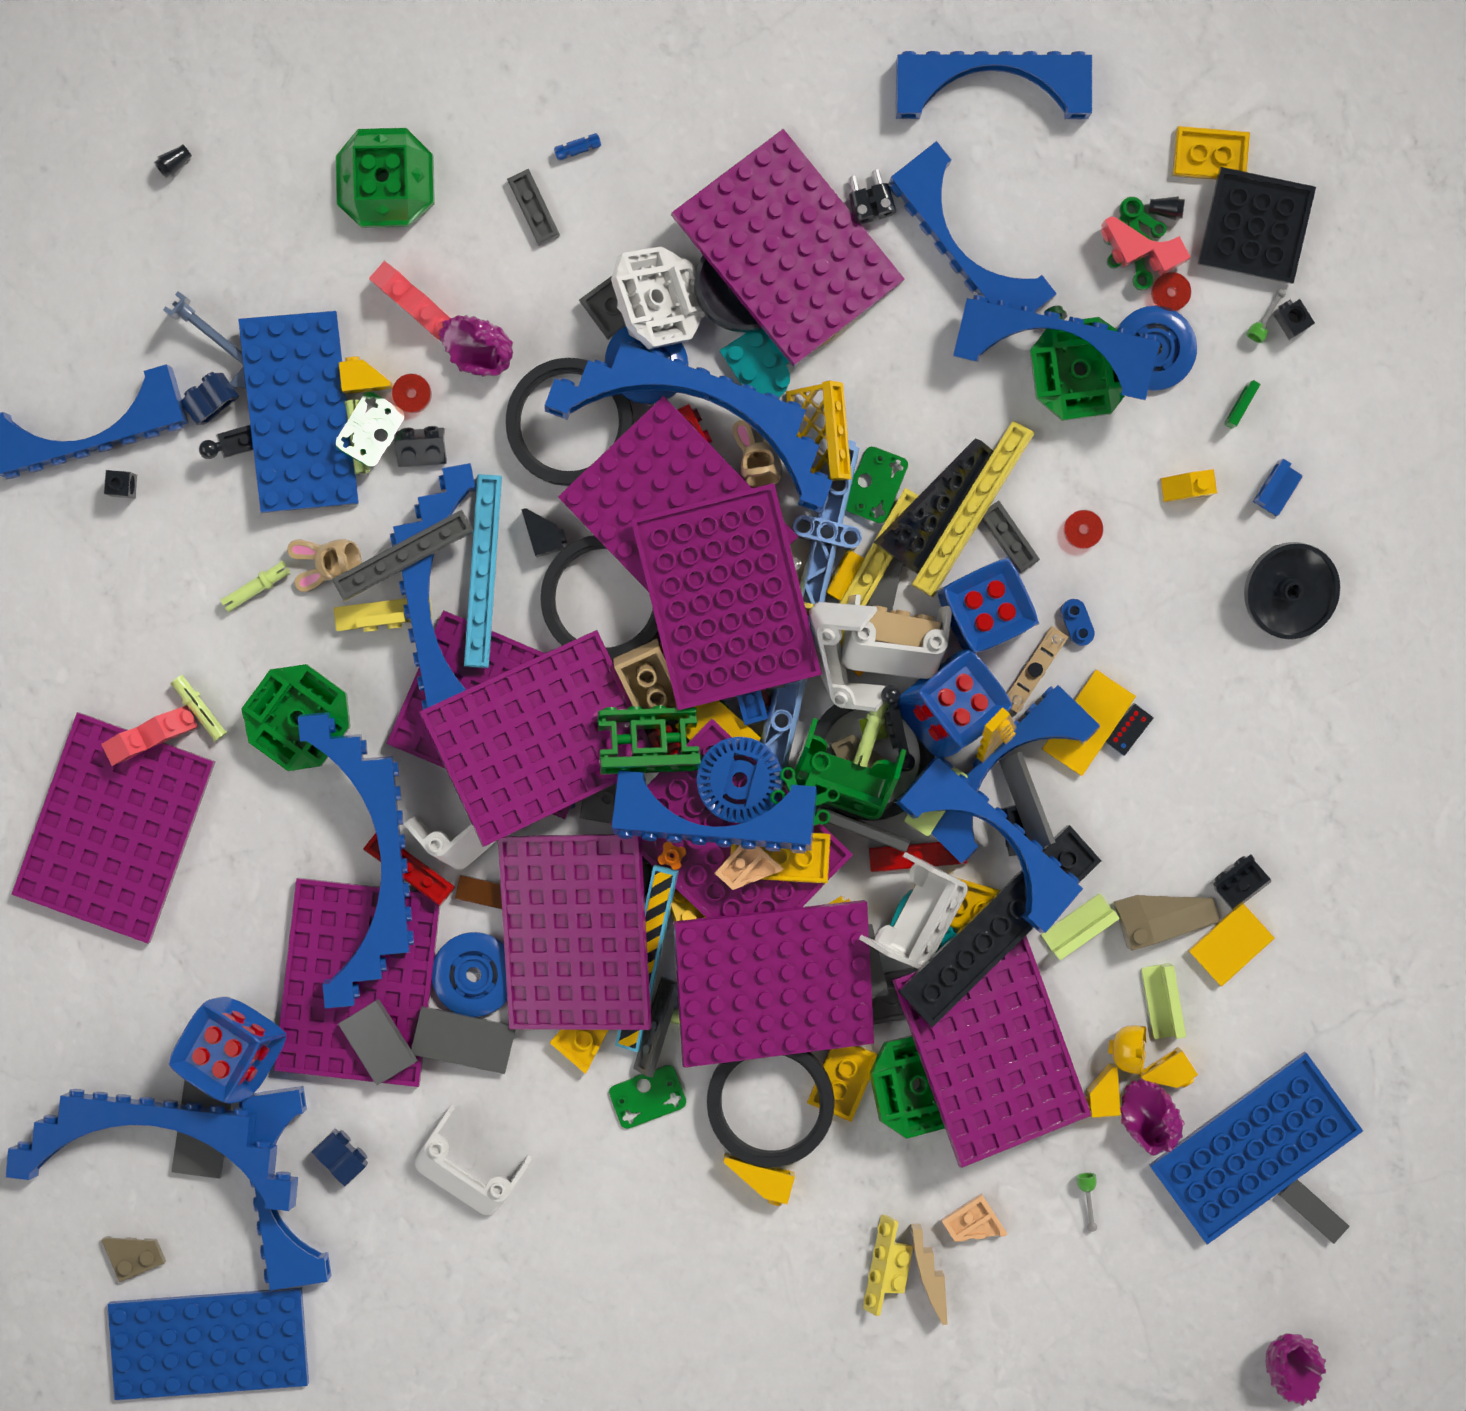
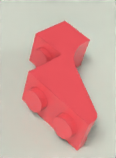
(1132, 246)
(409, 298)
(149, 734)

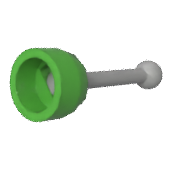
(1258, 330)
(1087, 1183)

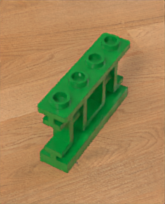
(648, 759)

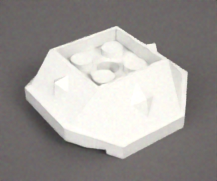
(657, 296)

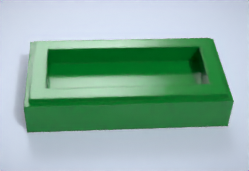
(1242, 404)

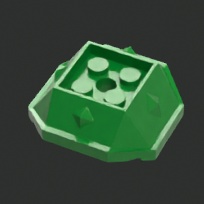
(399, 198)
(1063, 390)
(271, 711)
(897, 1103)

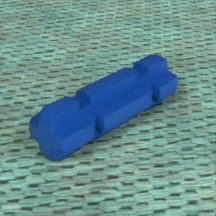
(577, 146)

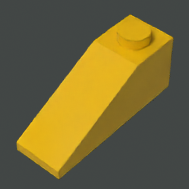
(769, 1182)

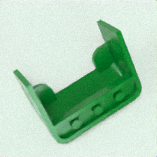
(861, 788)

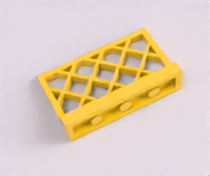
(834, 430)

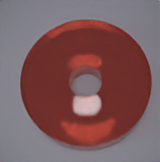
(1178, 284)
(404, 385)
(1094, 529)

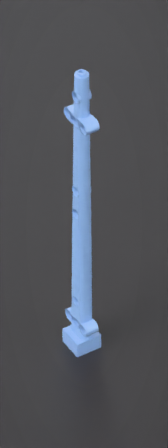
(814, 590)

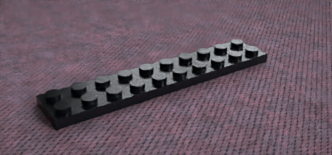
(987, 936)

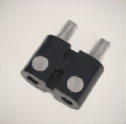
(871, 202)

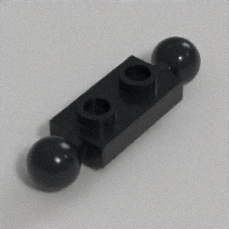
(229, 443)
(890, 696)

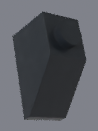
(543, 534)

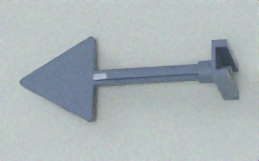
(185, 312)

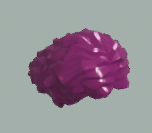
(476, 345)
(1151, 1117)
(1295, 1367)

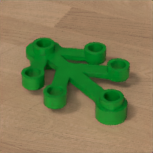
(1133, 220)
(811, 781)

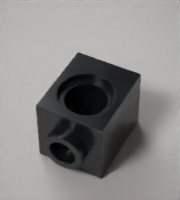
(1304, 318)
(120, 484)

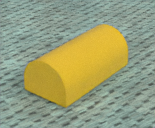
(844, 575)

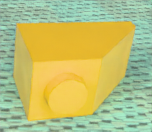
(360, 377)
(1189, 485)
(1171, 1070)
(1104, 1093)

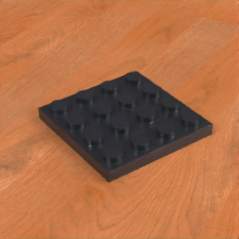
(1256, 225)

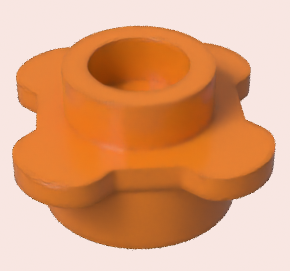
(678, 853)

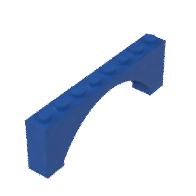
(1061, 76)
(921, 189)
(989, 323)
(153, 411)
(1053, 718)
(784, 826)
(1047, 885)
(287, 1257)

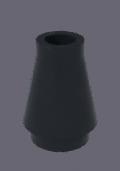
(172, 161)
(1167, 207)

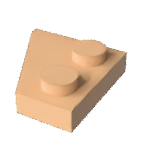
(746, 867)
(973, 1221)

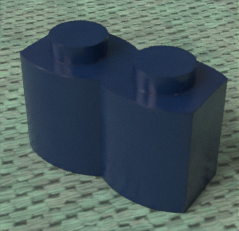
(209, 398)
(340, 1156)

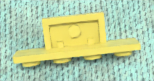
(372, 615)
(888, 1266)

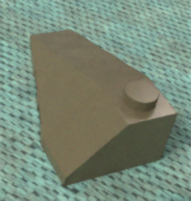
(1159, 918)

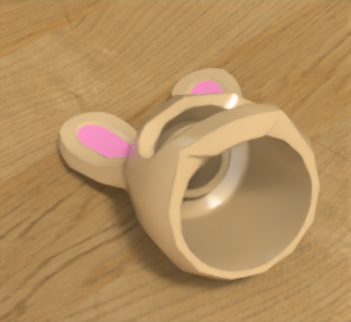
(759, 461)
(330, 560)

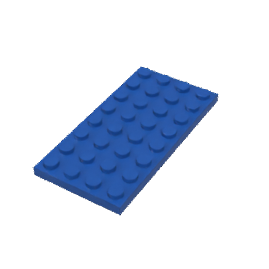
(297, 411)
(1256, 1147)
(208, 1343)

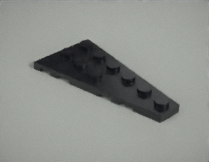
(923, 522)

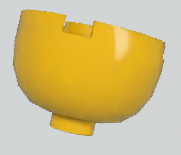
(1129, 1048)

